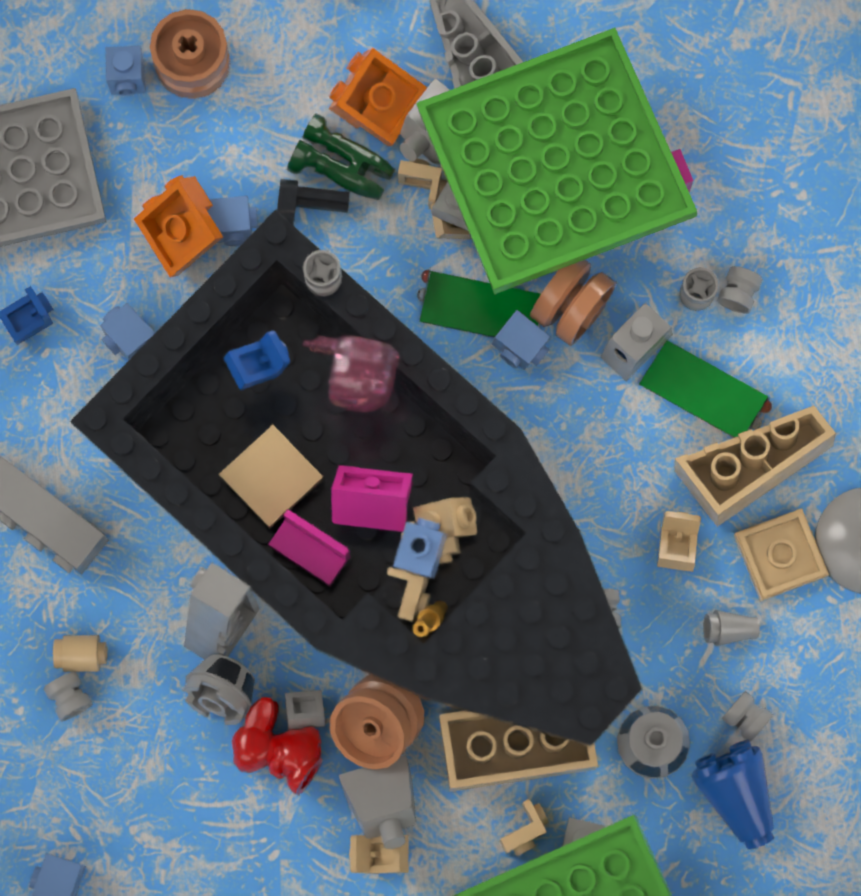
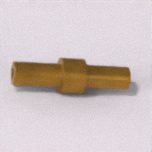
(430, 618)

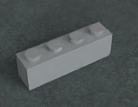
(47, 521)

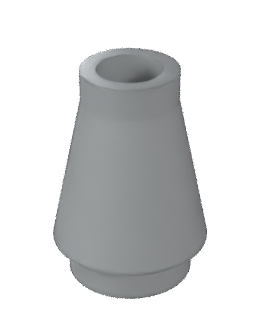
(728, 628)

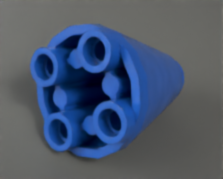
(738, 792)

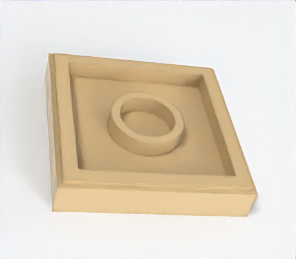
(271, 476)
(781, 554)

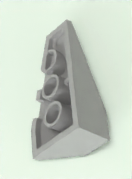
(471, 41)

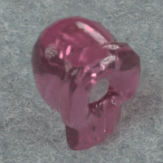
(360, 373)

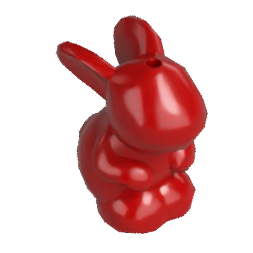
(288, 754)

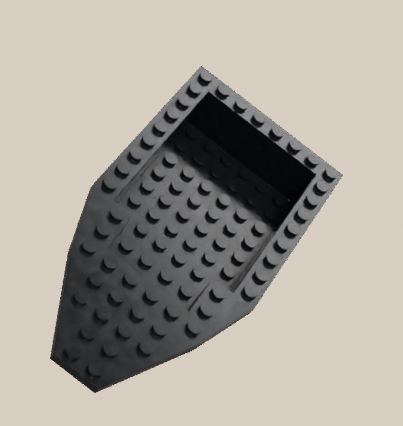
(525, 609)

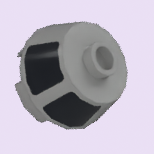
(220, 687)
(653, 742)

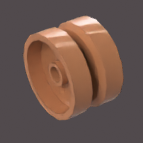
(190, 53)
(576, 302)
(376, 723)

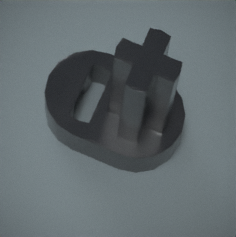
(305, 197)

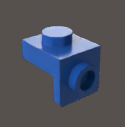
(27, 316)
(258, 361)

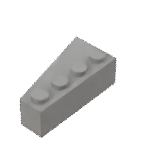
(218, 612)

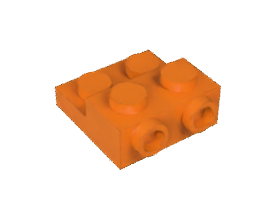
(376, 95)
(179, 224)

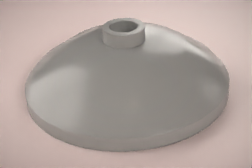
(840, 539)

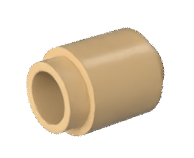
(79, 653)

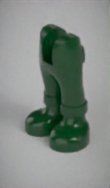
(347, 176)

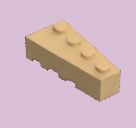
(745, 468)

